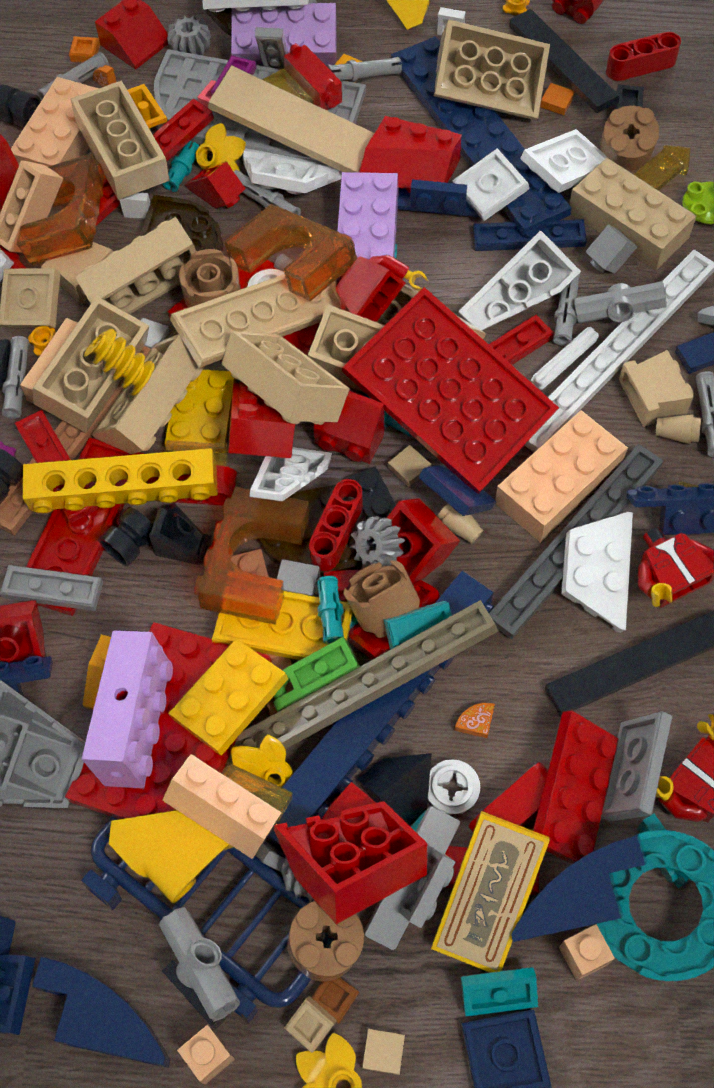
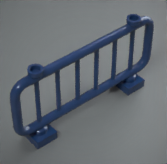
(249, 986)

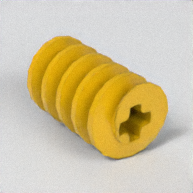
(121, 359)

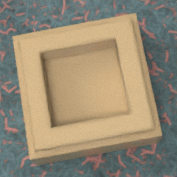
(408, 465)
(310, 1024)
(383, 1052)

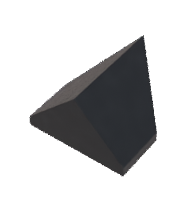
(177, 536)
(400, 784)

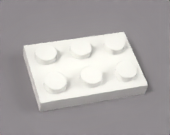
(563, 160)

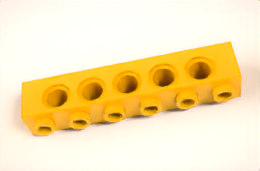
(42, 478)

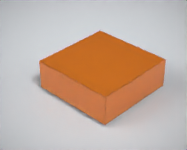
(83, 48)
(557, 99)

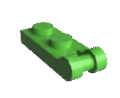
(316, 672)

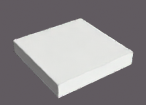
(492, 184)

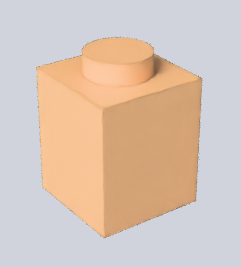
(586, 952)
(206, 1054)

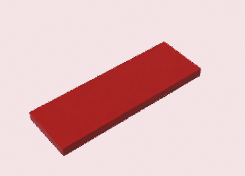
(76, 546)

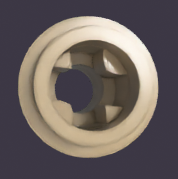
(679, 428)
(463, 526)

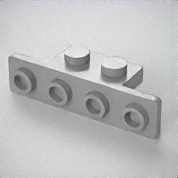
(418, 900)

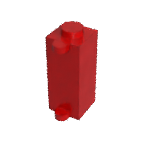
(313, 77)

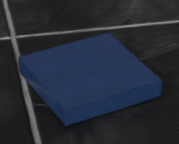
(455, 491)
(506, 1052)

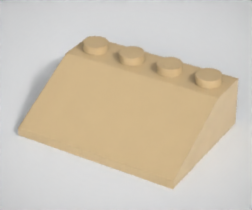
(491, 69)

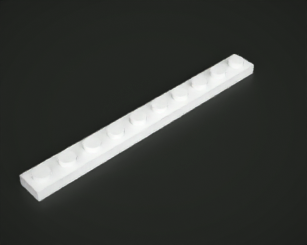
(621, 346)

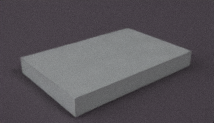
(636, 767)

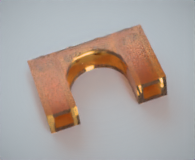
(74, 225)
(276, 229)
(232, 590)

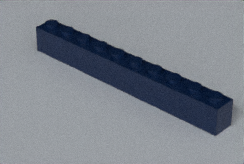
(355, 736)

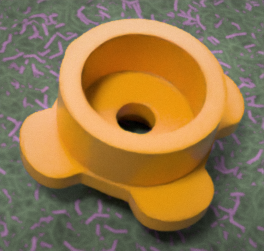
(515, 7)
(38, 336)

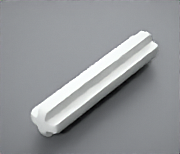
(564, 358)

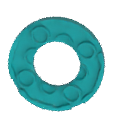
(657, 958)

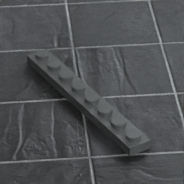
(547, 571)

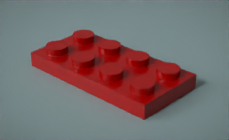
(575, 787)

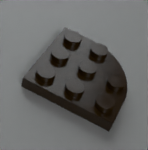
(193, 217)
(288, 551)

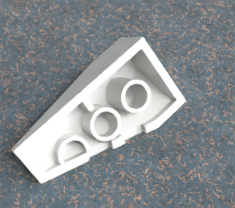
(526, 280)
(285, 476)

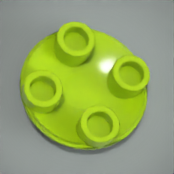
(700, 201)

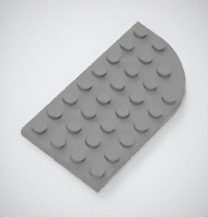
(187, 74)

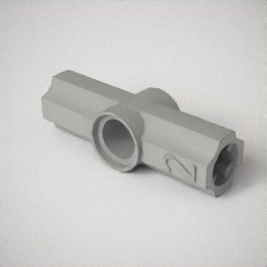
(620, 302)
(199, 964)

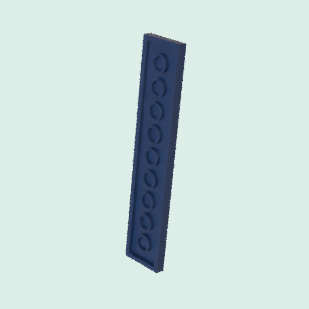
(481, 134)

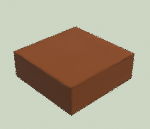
(335, 997)

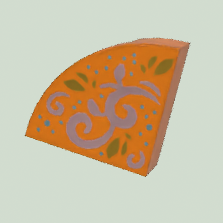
(104, 75)
(476, 720)

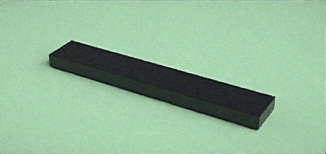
(566, 62)
(632, 664)

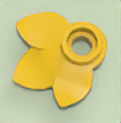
(222, 146)
(264, 760)
(331, 1067)

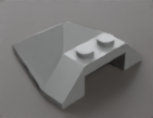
(35, 754)

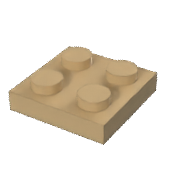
(29, 297)

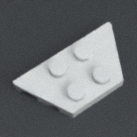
(287, 172)
(599, 568)

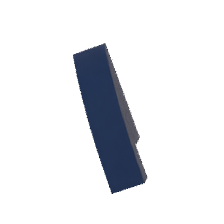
(582, 892)
(97, 1016)

